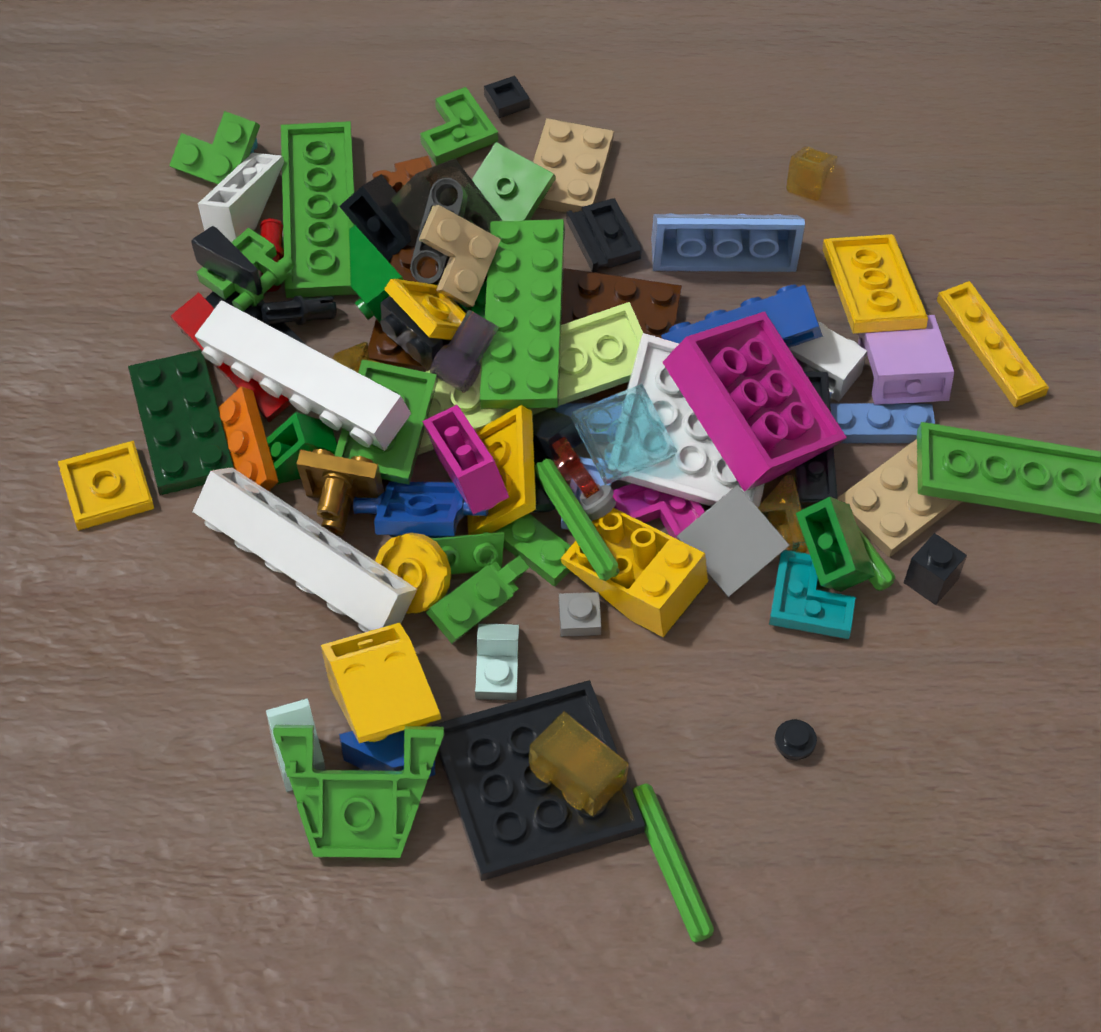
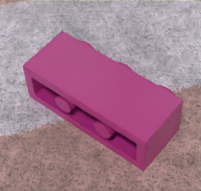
(466, 459)

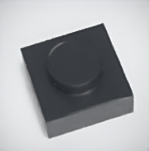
(506, 96)

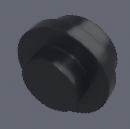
(795, 739)

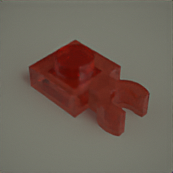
(572, 467)

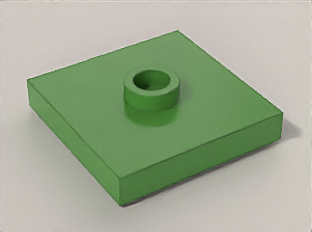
(512, 183)

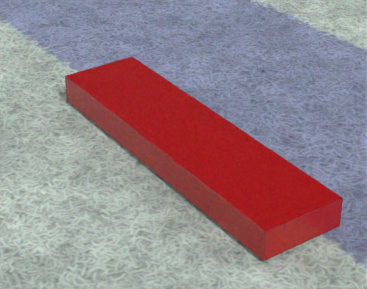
(190, 319)

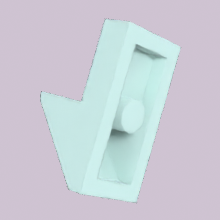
(497, 662)

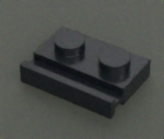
(604, 235)

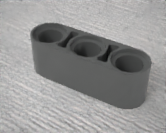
(424, 252)

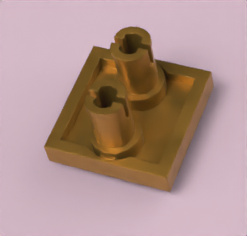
(337, 484)

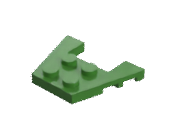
(357, 809)

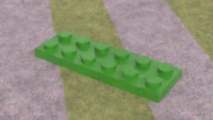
(315, 229)
(527, 307)
(1009, 472)

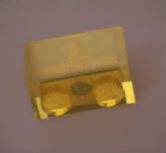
(577, 764)

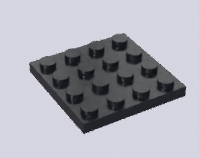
(504, 806)

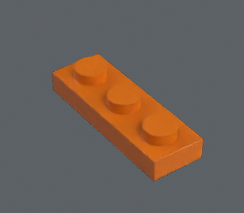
(247, 438)

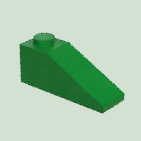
(369, 274)

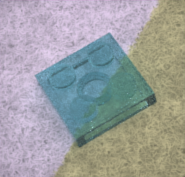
(623, 434)

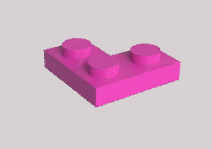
(651, 504)

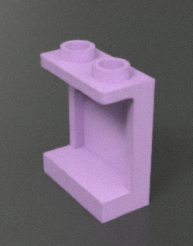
(909, 365)

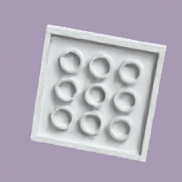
(697, 468)

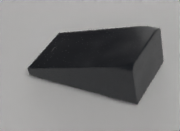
(224, 259)
(549, 428)

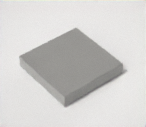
(734, 540)

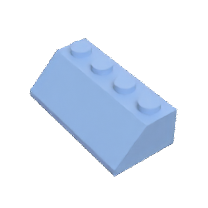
(726, 242)

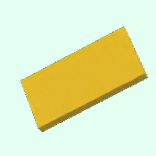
(874, 284)

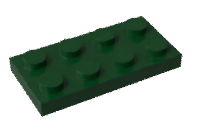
(180, 420)

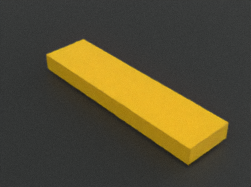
(992, 344)

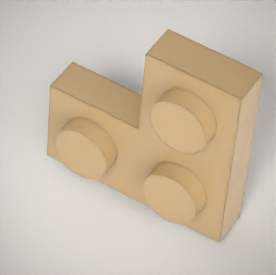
(469, 252)

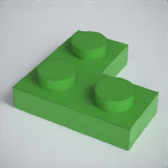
(464, 131)
(216, 160)

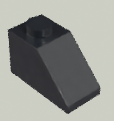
(378, 216)

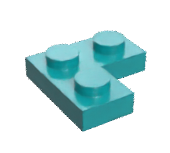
(803, 607)

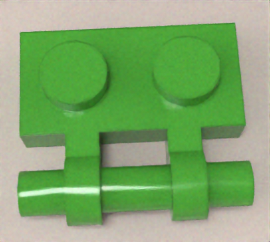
(260, 254)

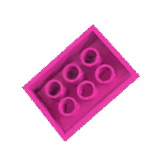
(753, 399)

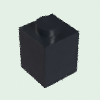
(935, 568)

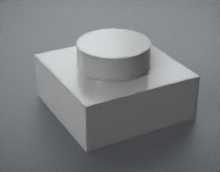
(579, 614)

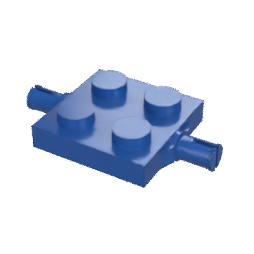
(417, 508)

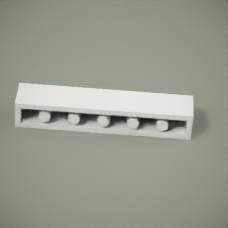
(303, 376)
(303, 550)

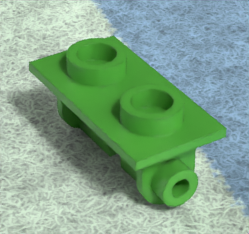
(472, 552)

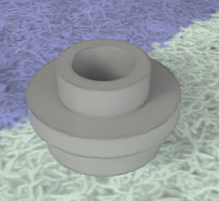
(599, 503)

